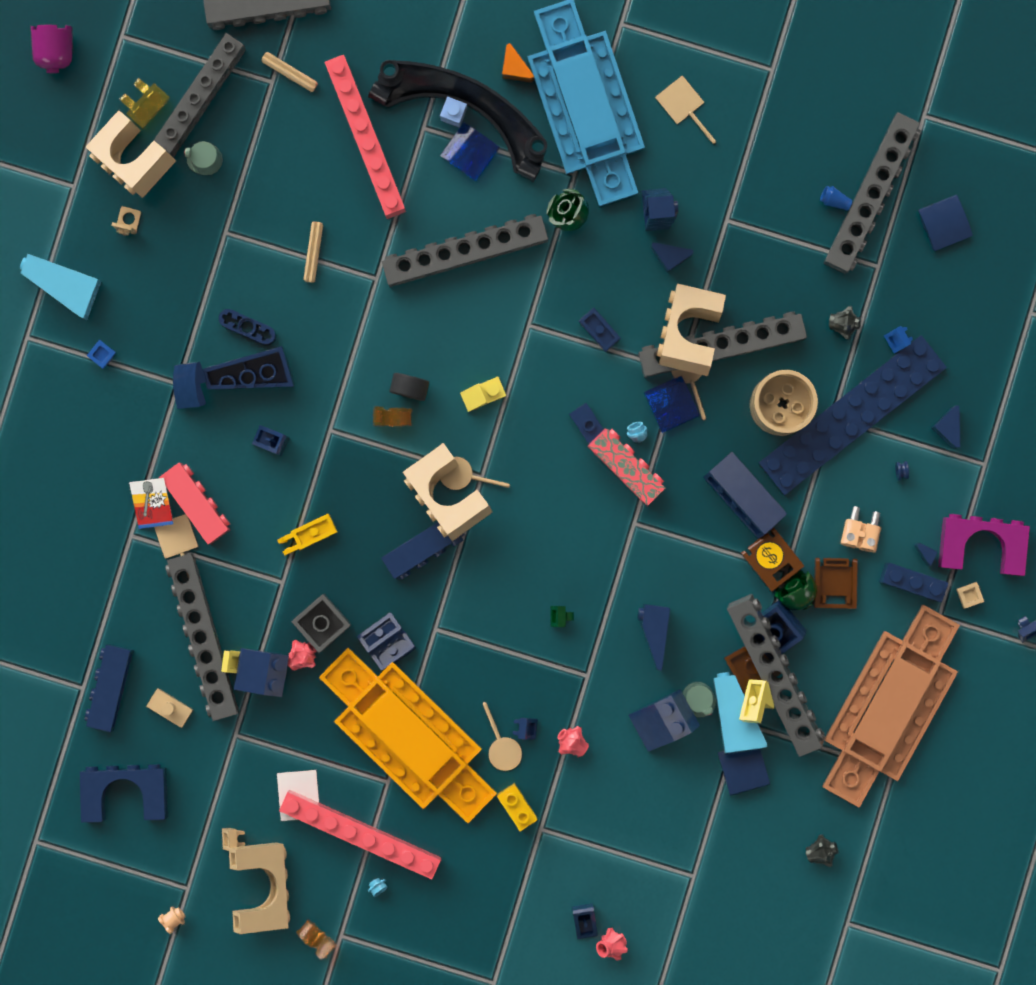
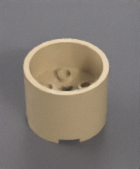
(788, 387)

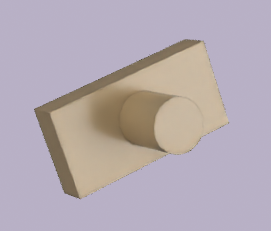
(169, 708)

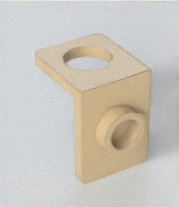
(123, 228)

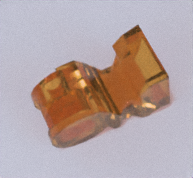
(391, 417)
(314, 937)

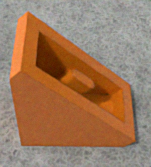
(514, 66)

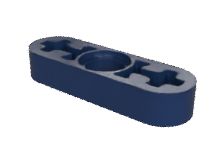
(235, 315)

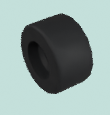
(409, 386)

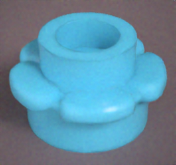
(377, 887)

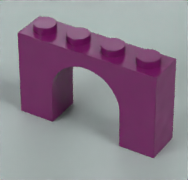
(1011, 536)

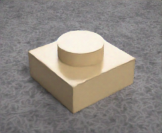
(970, 595)

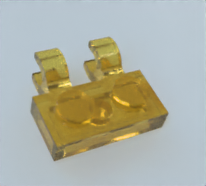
(147, 105)

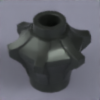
(845, 322)
(822, 851)

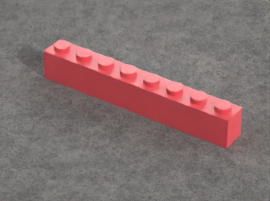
(365, 136)
(360, 834)

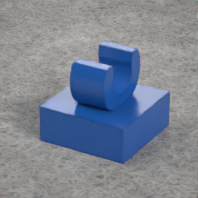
(898, 339)

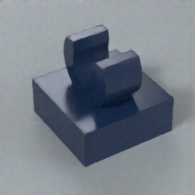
(1027, 630)
(527, 728)

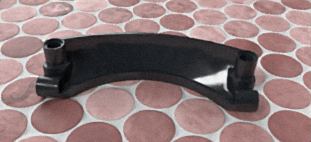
(424, 80)

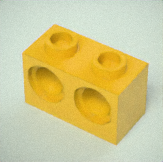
(517, 807)

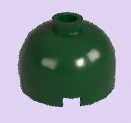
(568, 210)
(798, 592)

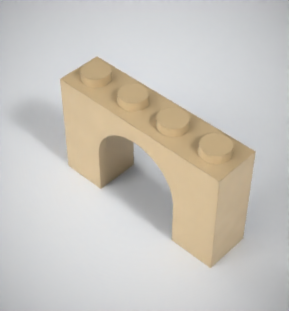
(139, 174)
(677, 351)
(453, 519)
(273, 912)

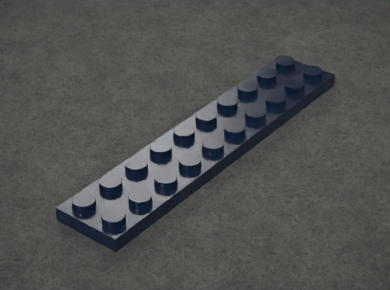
(852, 415)

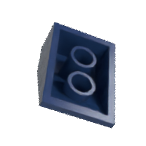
(654, 627)
(664, 720)

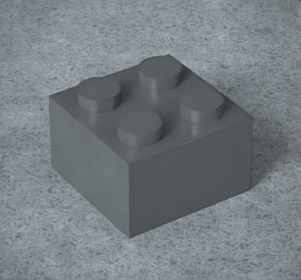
(321, 623)

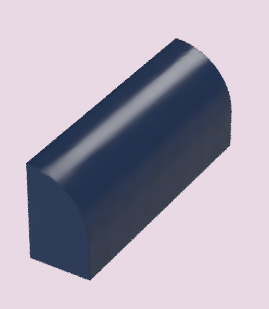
(745, 495)

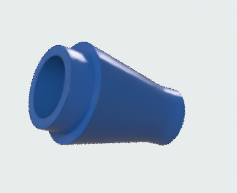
(834, 198)

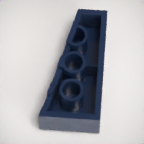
(658, 209)
(252, 371)

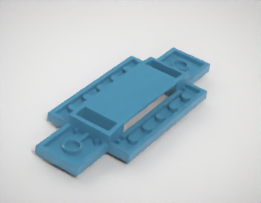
(593, 99)

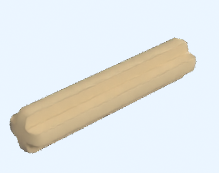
(290, 72)
(313, 252)

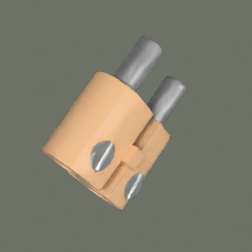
(859, 534)

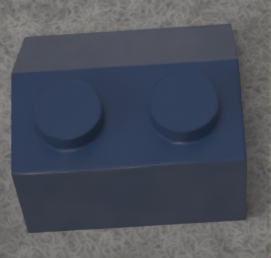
(783, 626)
(261, 672)

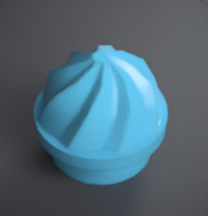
(637, 432)

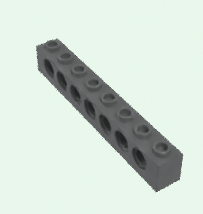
(200, 94)
(900, 125)
(536, 237)
(795, 333)
(188, 564)
(803, 742)

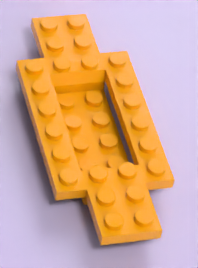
(402, 741)

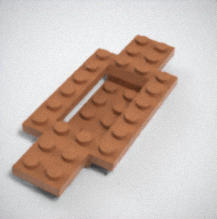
(898, 710)

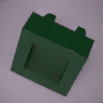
(559, 616)

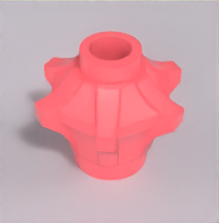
(301, 655)
(572, 742)
(612, 945)

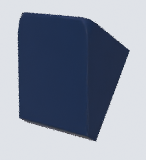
(926, 553)

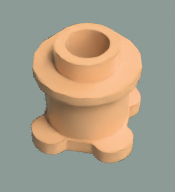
(172, 919)

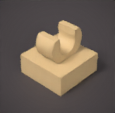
(229, 838)

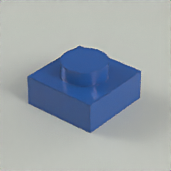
(101, 354)

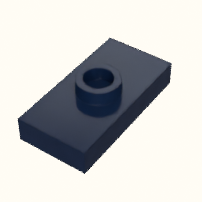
(599, 329)
(586, 422)

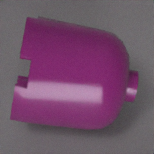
(52, 47)

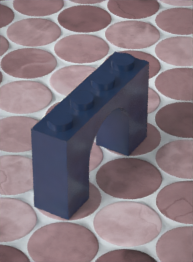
(150, 780)

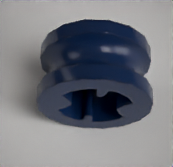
(902, 470)

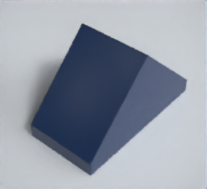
(670, 256)
(949, 427)
(270, 440)
(584, 921)

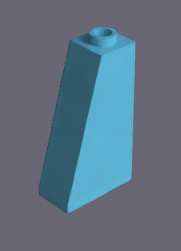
(65, 285)
(736, 734)

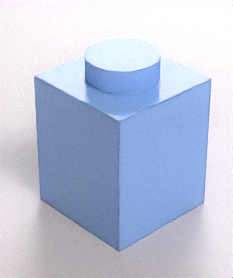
(453, 112)

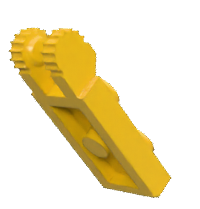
(309, 533)

